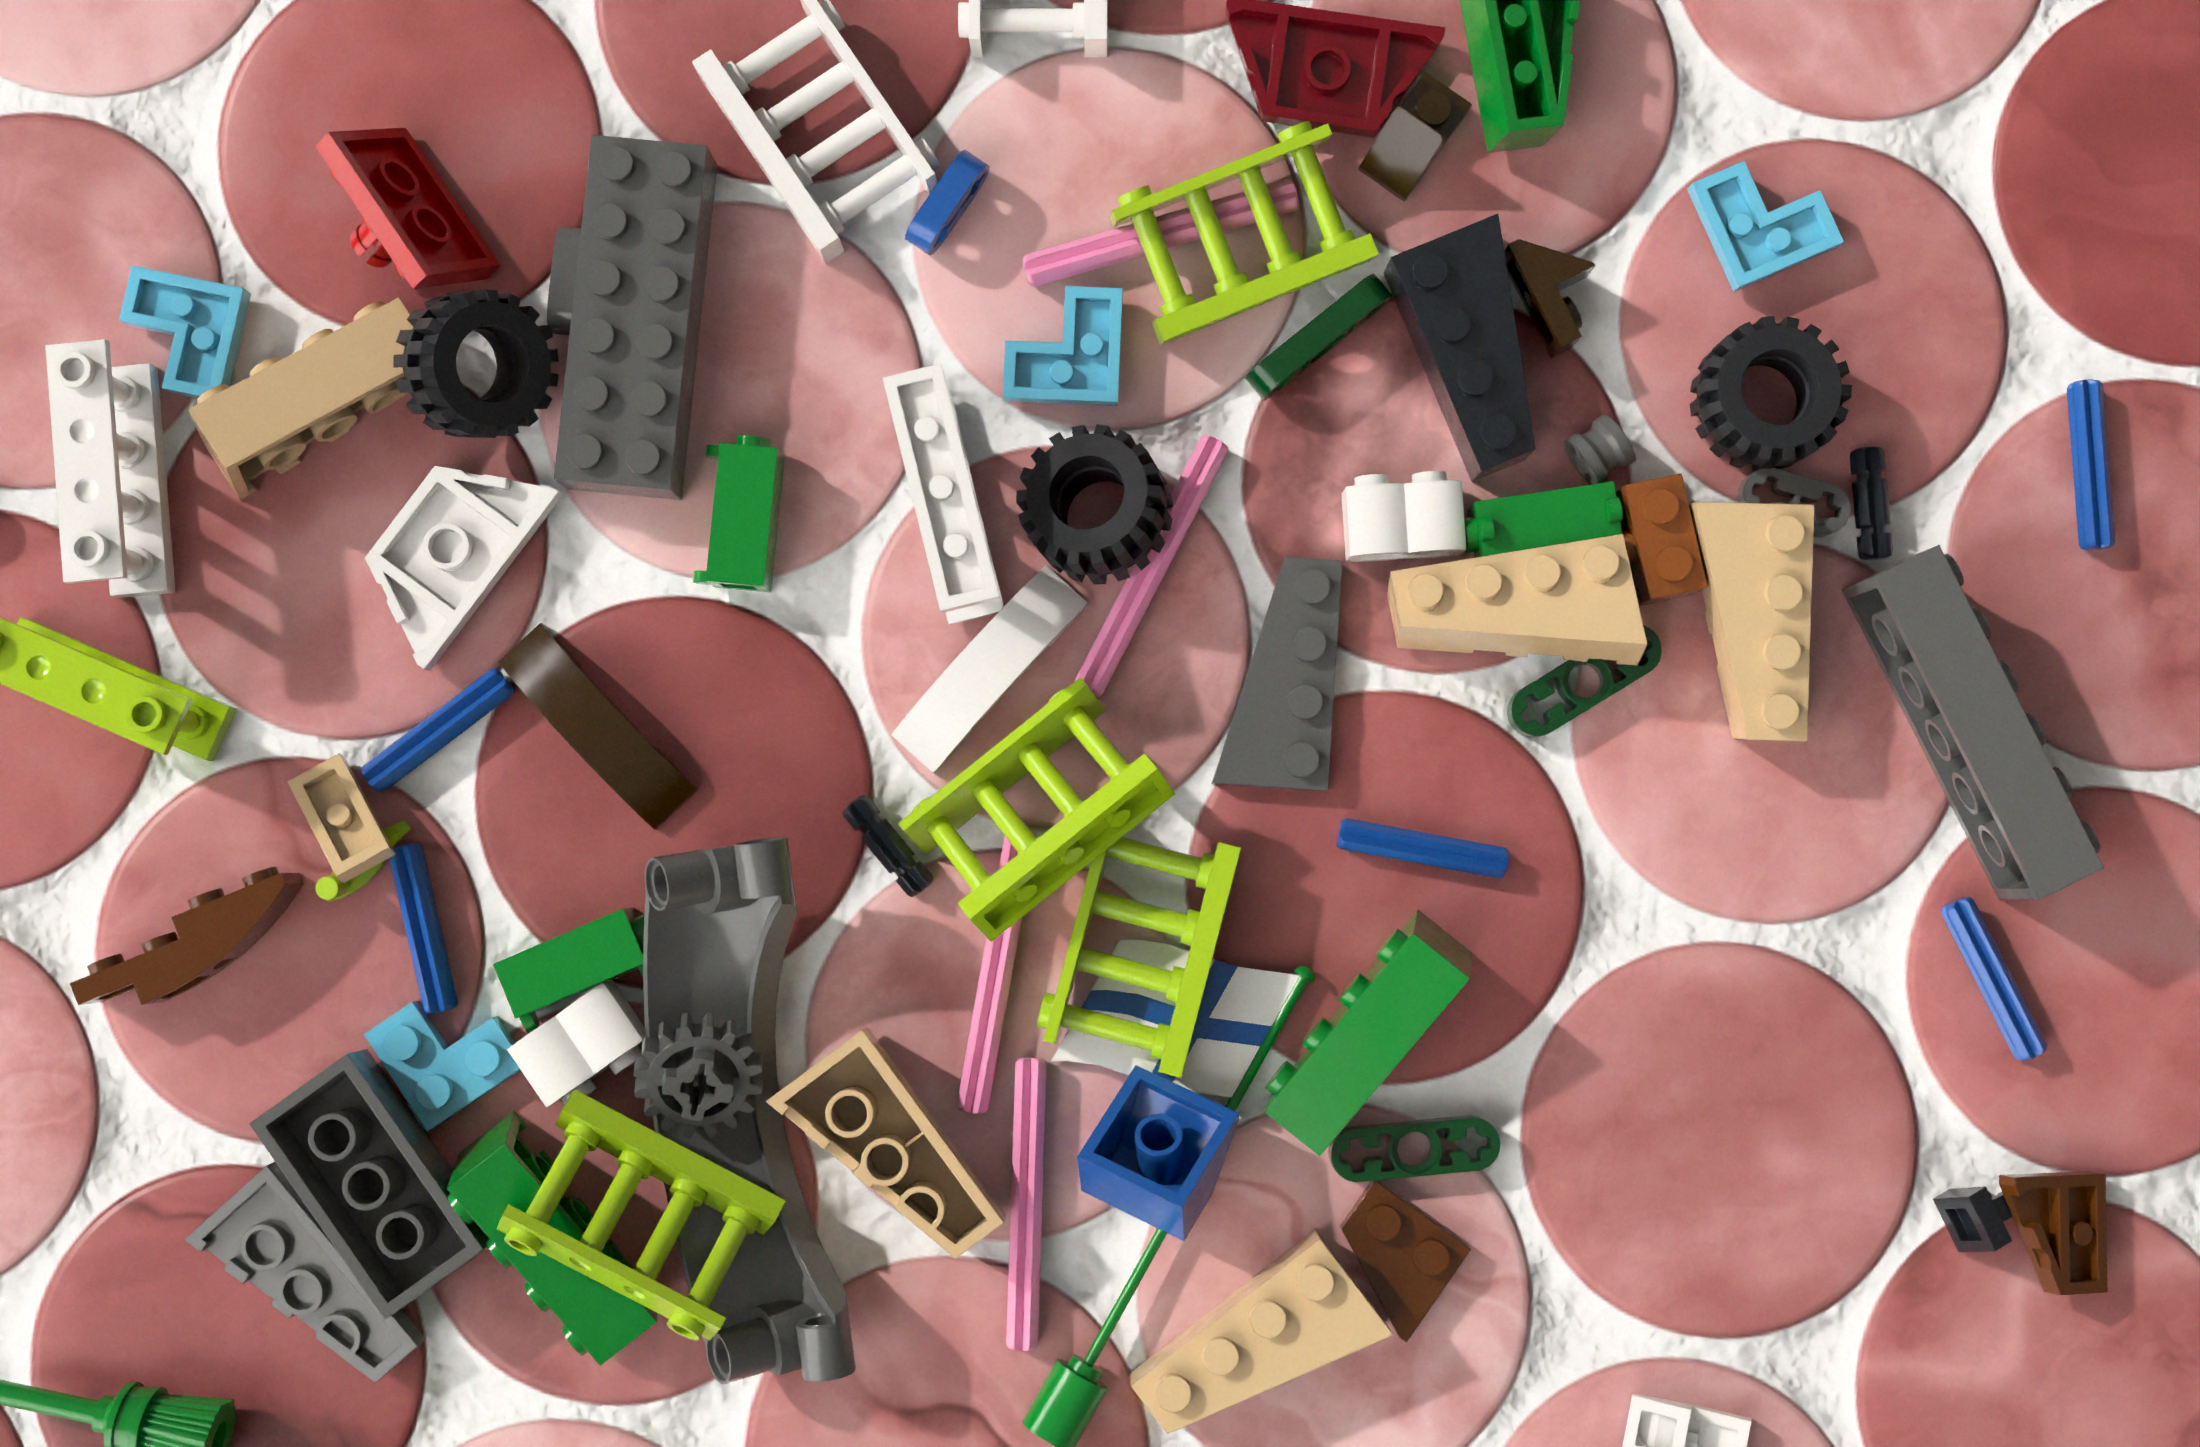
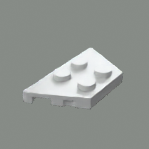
(452, 551)

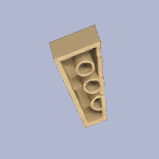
(1759, 612)

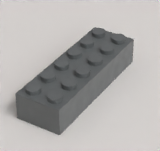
(636, 317)
(1974, 726)

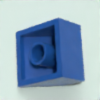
(1157, 1152)

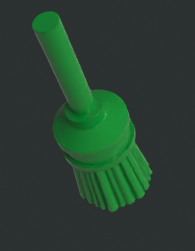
(135, 1415)

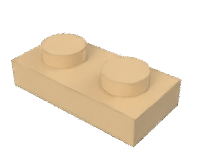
(341, 818)

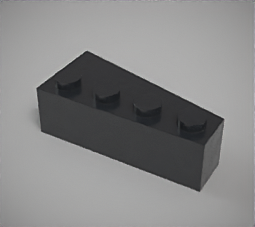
(1466, 337)

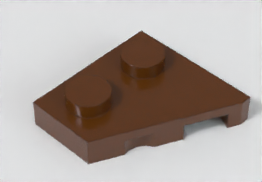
(2062, 1227)
(1401, 1255)

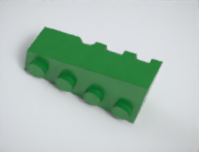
(1369, 1033)
(503, 1172)

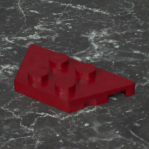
(1328, 63)

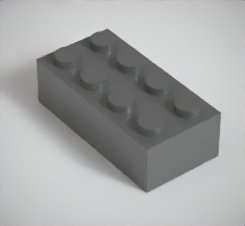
(370, 1181)

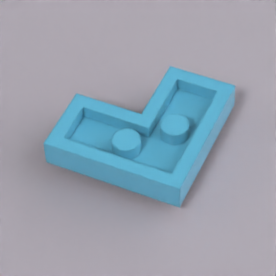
(1755, 241)
(201, 316)
(1080, 368)
(436, 1076)

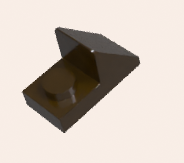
(1414, 136)
(1538, 278)

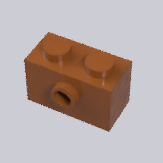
(1660, 540)

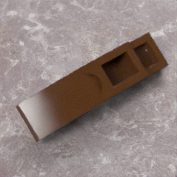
(210, 939)

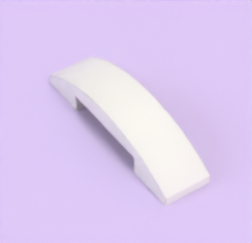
(988, 668)

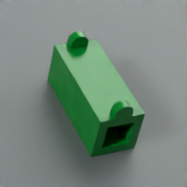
(744, 515)
(1542, 519)
(571, 964)

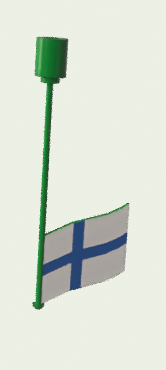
(1230, 1040)

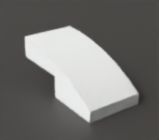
(1680, 1424)

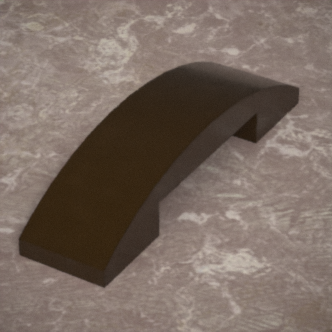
(596, 727)

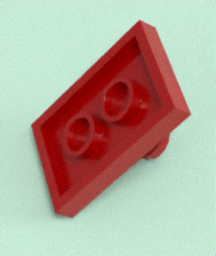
(405, 209)

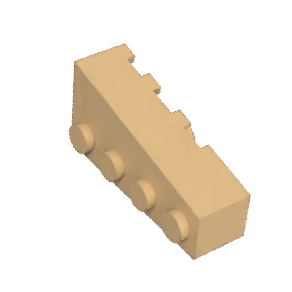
(303, 397)
(1536, 601)
(889, 1139)
(1263, 1334)

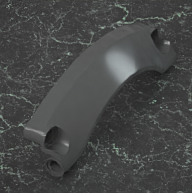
(719, 947)

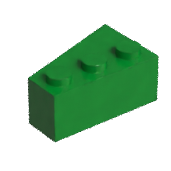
(1520, 67)

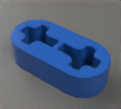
(947, 202)

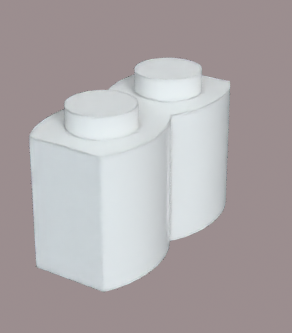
(1403, 519)
(580, 1044)

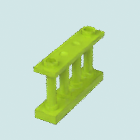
(1286, 267)
(110, 691)
(1065, 848)
(1181, 985)
(639, 1155)

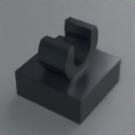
(1975, 1218)

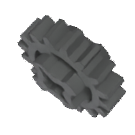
(670, 1064)

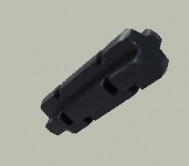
(1871, 503)
(887, 846)

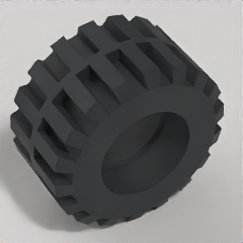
(520, 356)
(1807, 367)
(1069, 469)

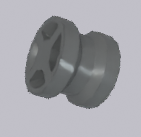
(1600, 450)

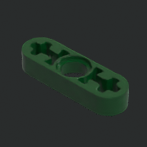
(1318, 337)
(1555, 716)
(1455, 1130)

